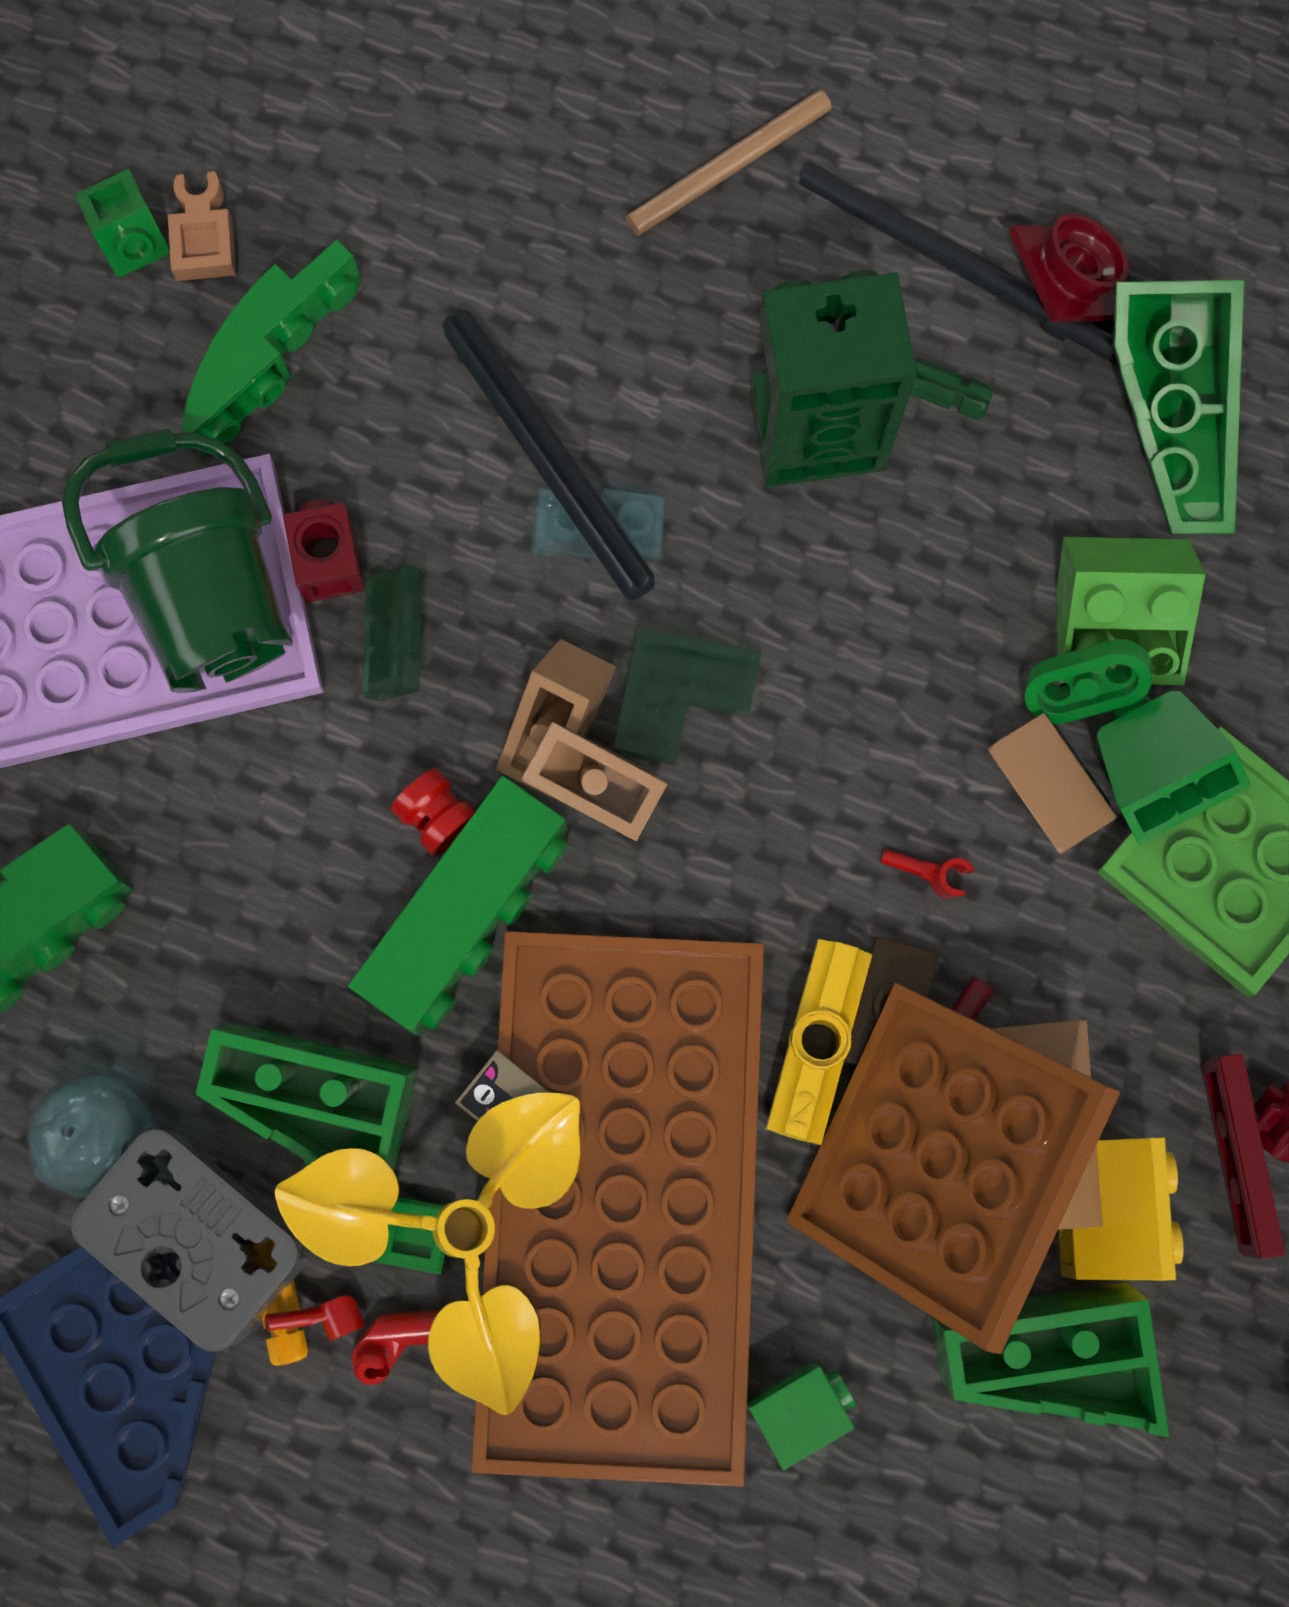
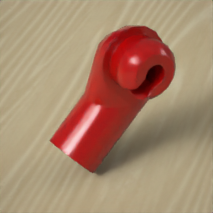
(386, 1341)

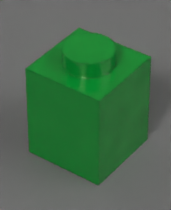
(802, 1413)

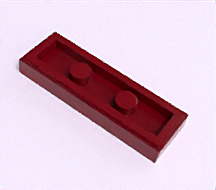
(1242, 1157)

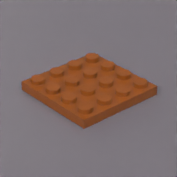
(952, 1164)

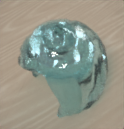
(103, 1119)

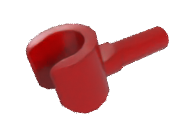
(929, 871)
(337, 1316)

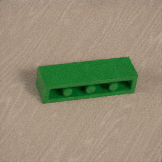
(461, 907)

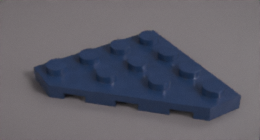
(108, 1385)

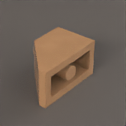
(561, 689)
(594, 780)

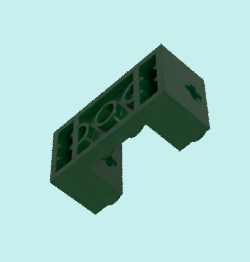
(827, 396)

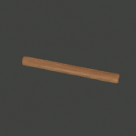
(729, 162)

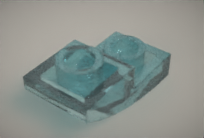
(637, 514)

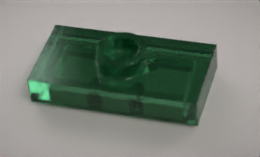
(392, 633)

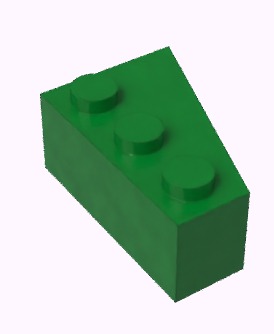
(51, 901)

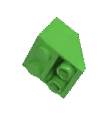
(1132, 593)

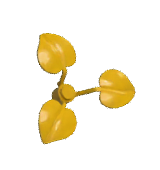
(344, 1210)

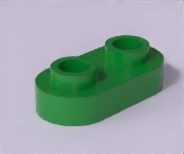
(1090, 681)

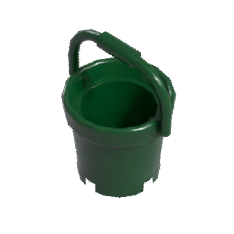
(188, 565)

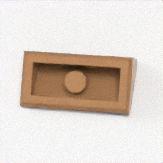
(1052, 783)

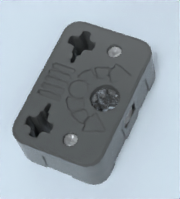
(203, 1220)

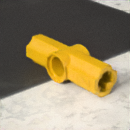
(830, 1000)

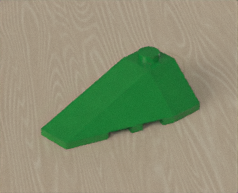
(1184, 381)

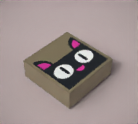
(495, 1084)

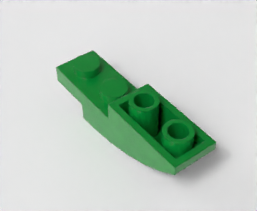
(245, 358)

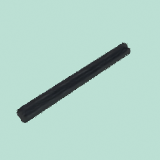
(549, 456)

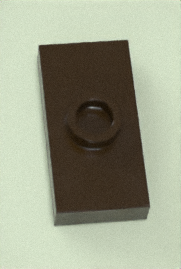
(889, 965)

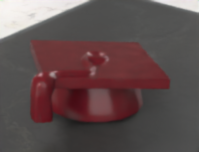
(1072, 267)

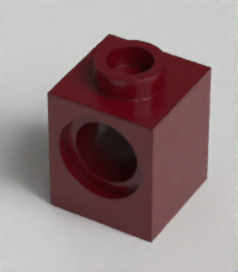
(327, 576)

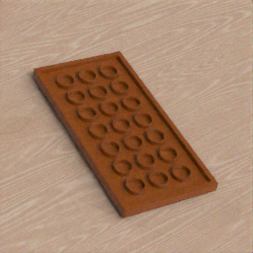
(653, 1243)

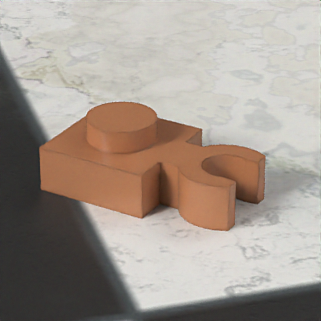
(203, 235)

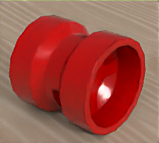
(433, 811)

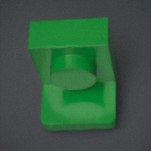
(122, 223)

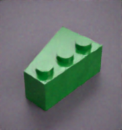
(307, 1092)
(1067, 1356)

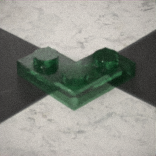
(678, 673)

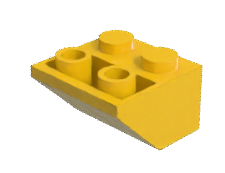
(1137, 1226)

